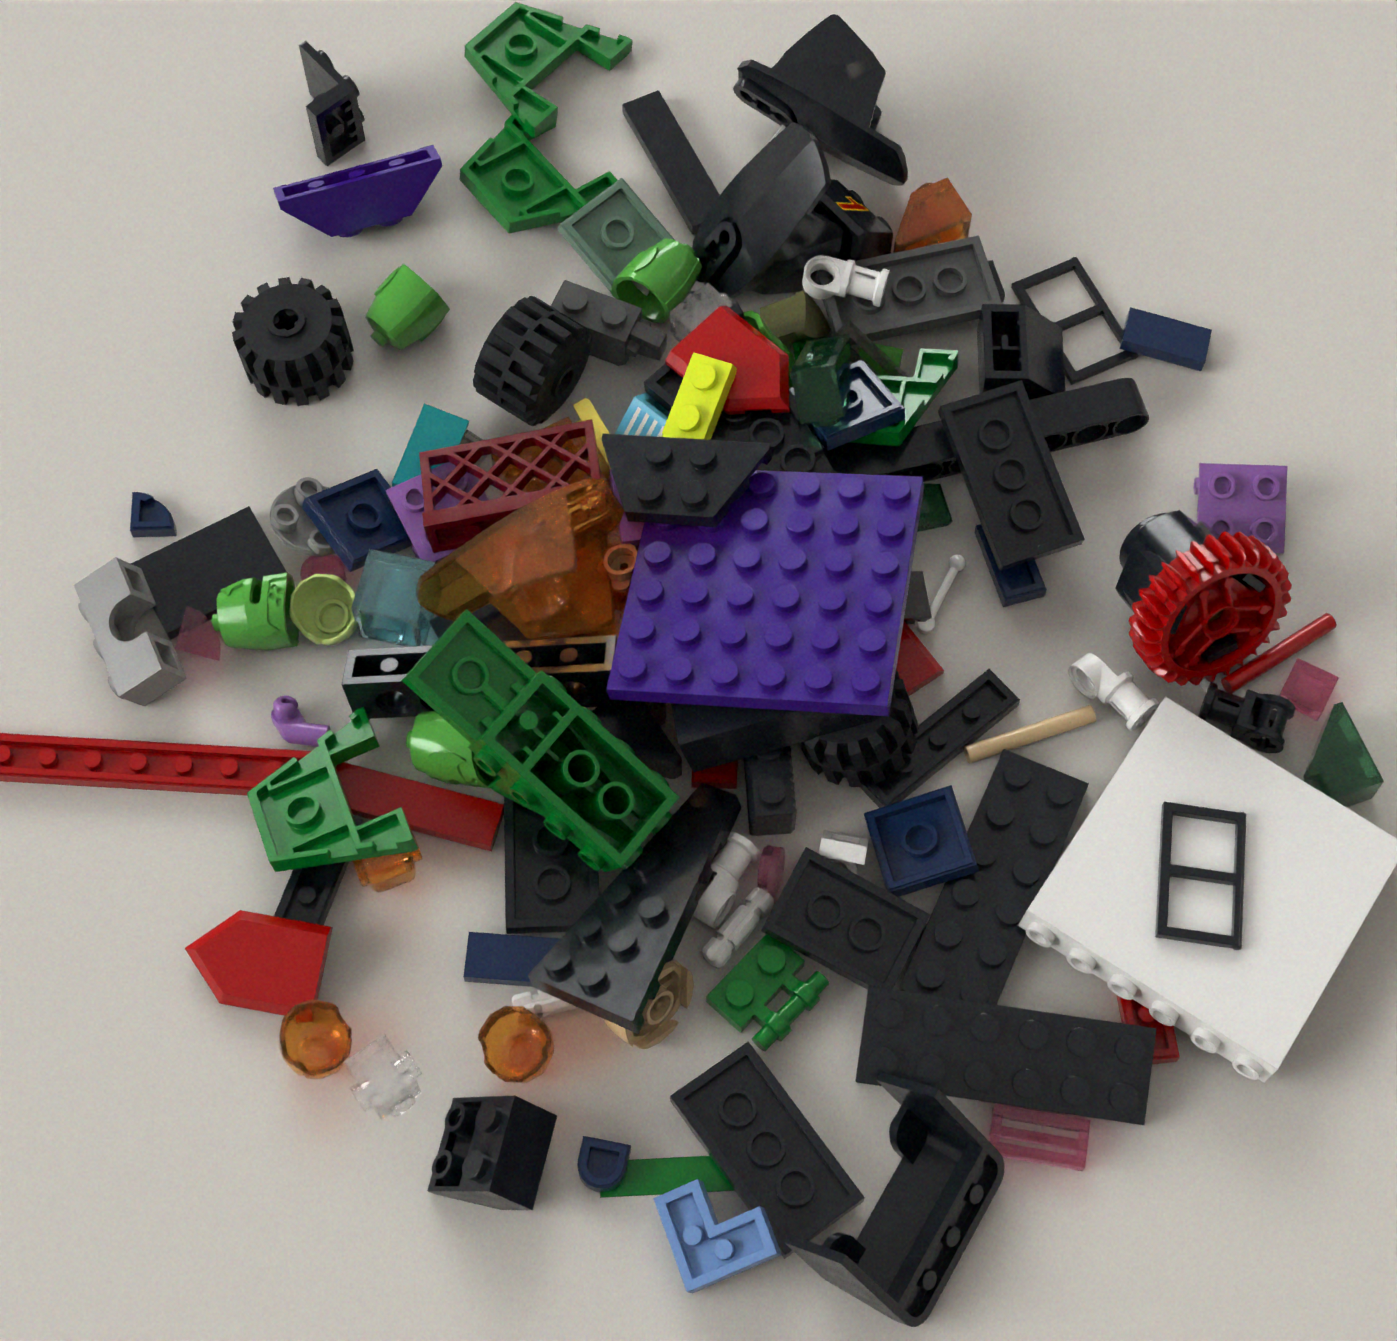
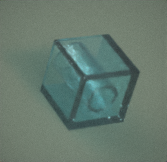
(387, 602)

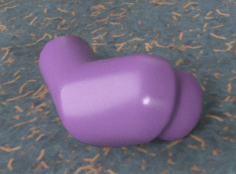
(293, 725)

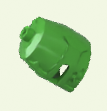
(664, 269)
(404, 309)
(257, 613)
(443, 752)

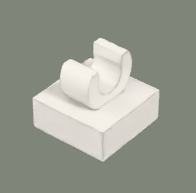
(844, 849)

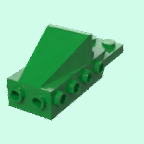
(542, 745)

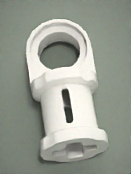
(847, 280)
(1097, 680)
(727, 870)

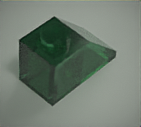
(1341, 761)

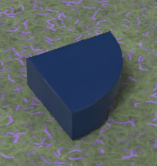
(150, 517)

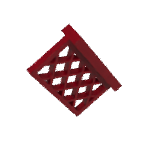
(456, 525)

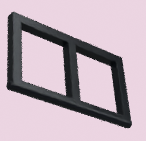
(1100, 308)
(1169, 870)

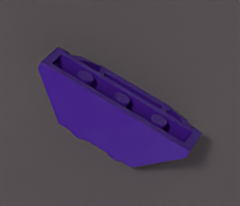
(362, 194)

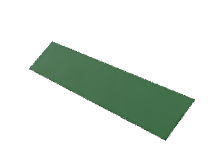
(664, 1174)

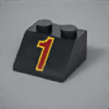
(863, 232)

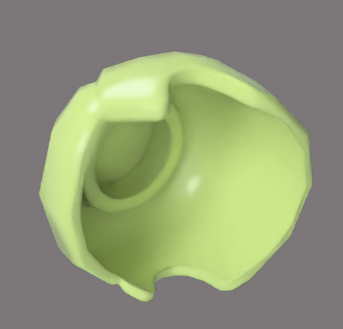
(323, 609)

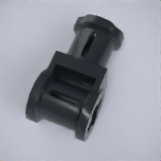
(1249, 716)

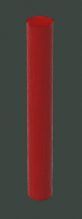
(1278, 653)

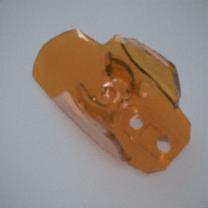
(535, 566)

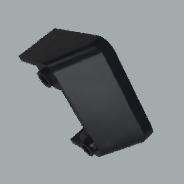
(923, 1213)

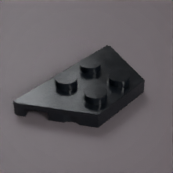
(681, 477)

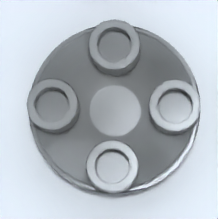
(293, 524)

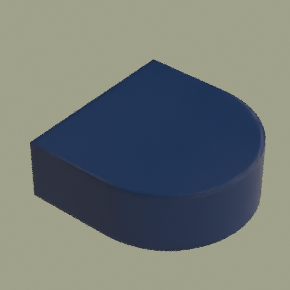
(602, 1163)

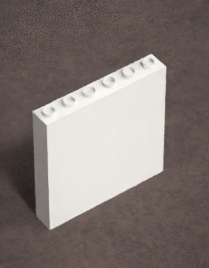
(1305, 891)

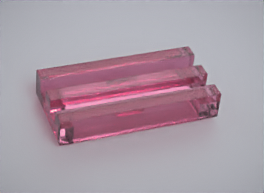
(1034, 1155)

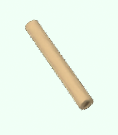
(1030, 734)

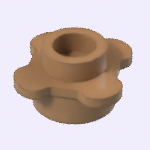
(614, 560)

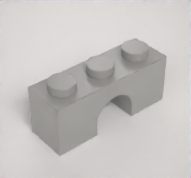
(112, 604)

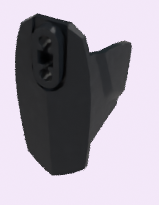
(832, 89)
(766, 221)

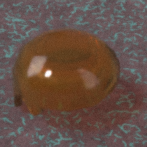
(315, 1039)
(516, 1044)

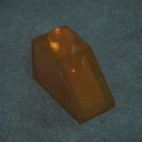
(933, 217)

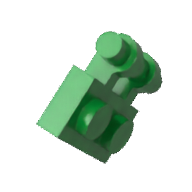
(756, 982)

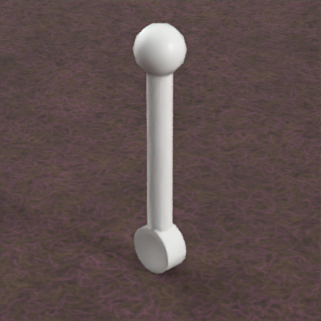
(956, 564)

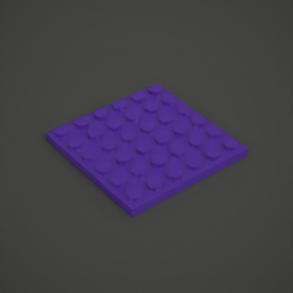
(779, 602)

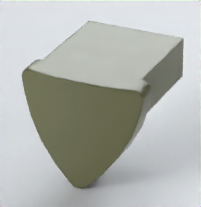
(795, 319)

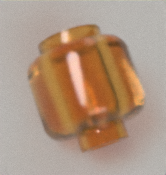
(387, 871)

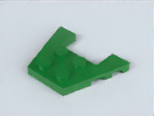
(527, 47)
(521, 184)
(915, 393)
(307, 813)

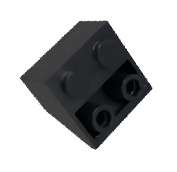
(1019, 346)
(493, 1152)

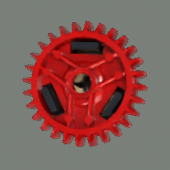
(1198, 596)

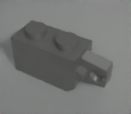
(613, 324)

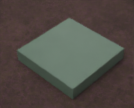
(612, 231)

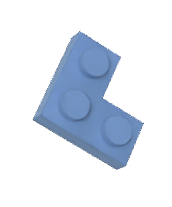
(711, 1250)

